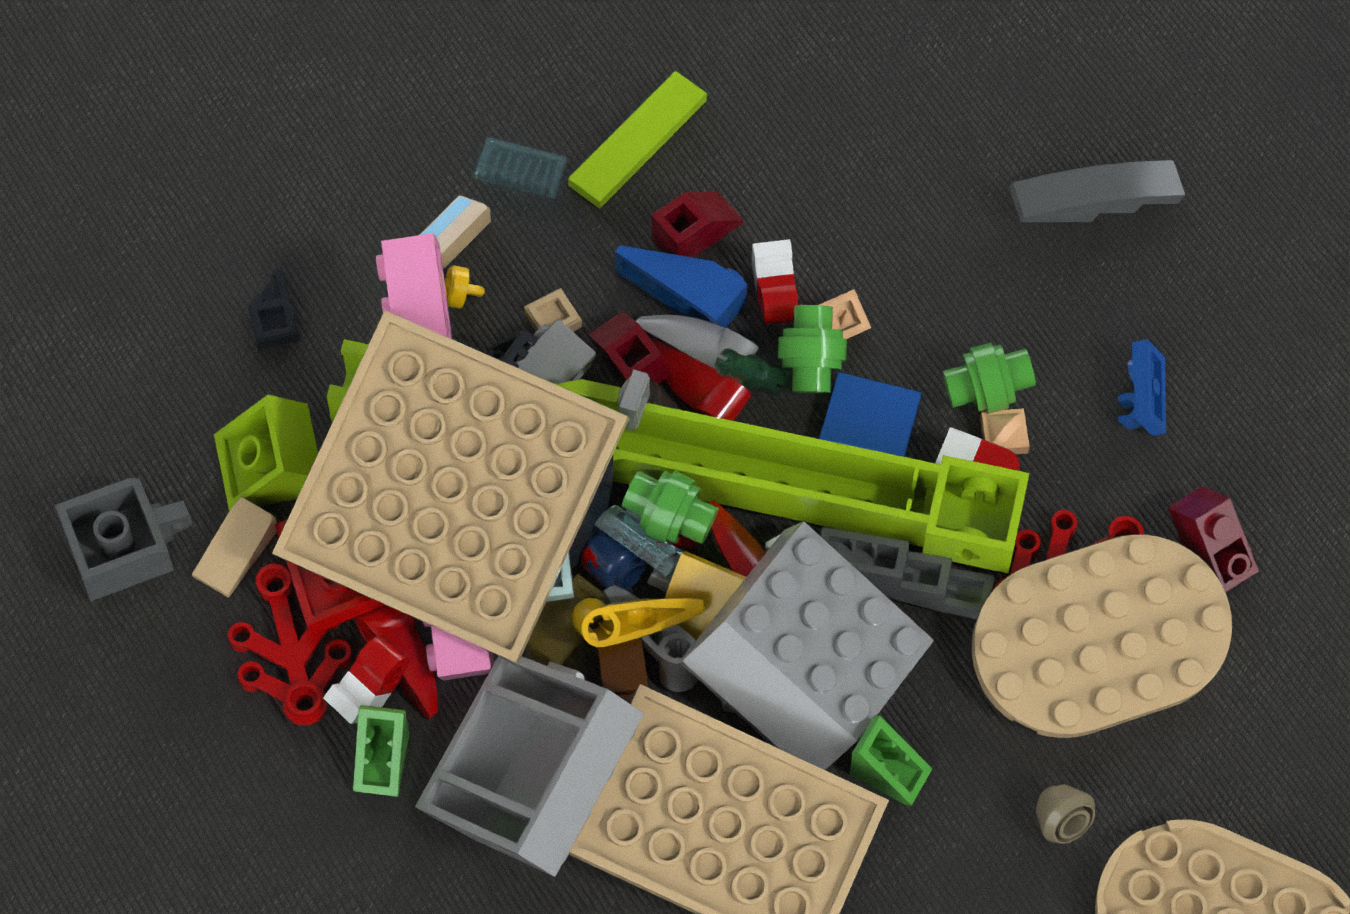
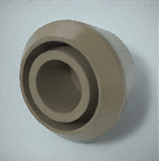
(1064, 813)

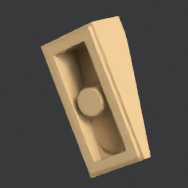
(235, 547)

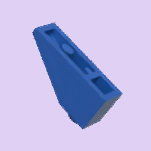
(685, 283)

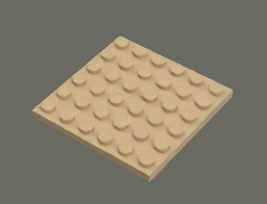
(451, 486)

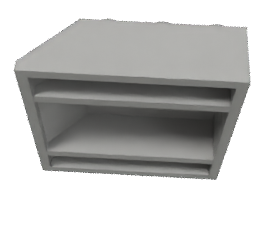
(807, 649)
(530, 761)

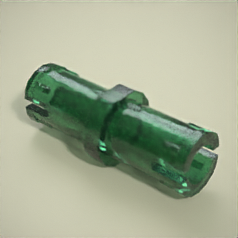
(751, 371)

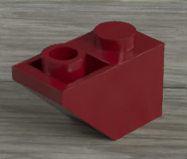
(693, 223)
(629, 348)
(1213, 532)

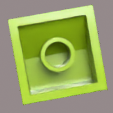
(267, 452)

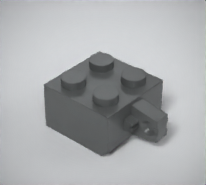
(120, 536)

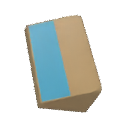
(458, 226)

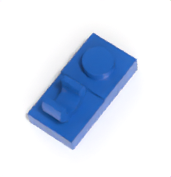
(1149, 397)

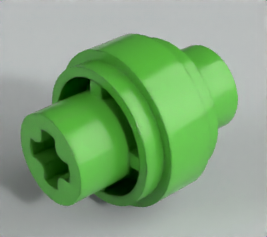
(812, 349)
(989, 378)
(670, 507)

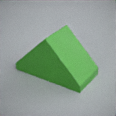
(380, 750)
(888, 763)

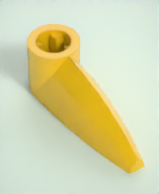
(631, 618)

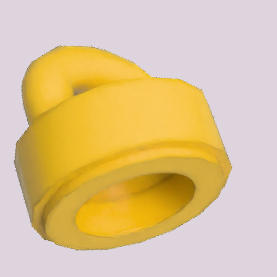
(458, 286)

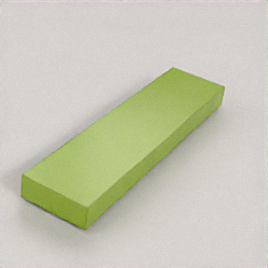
(637, 139)

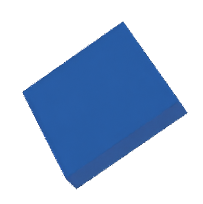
(870, 415)

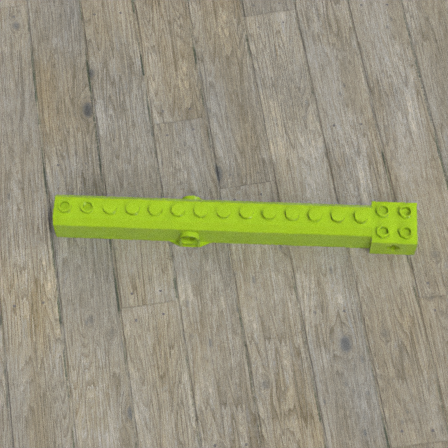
(948, 508)

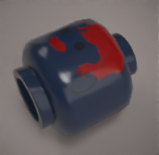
(611, 562)

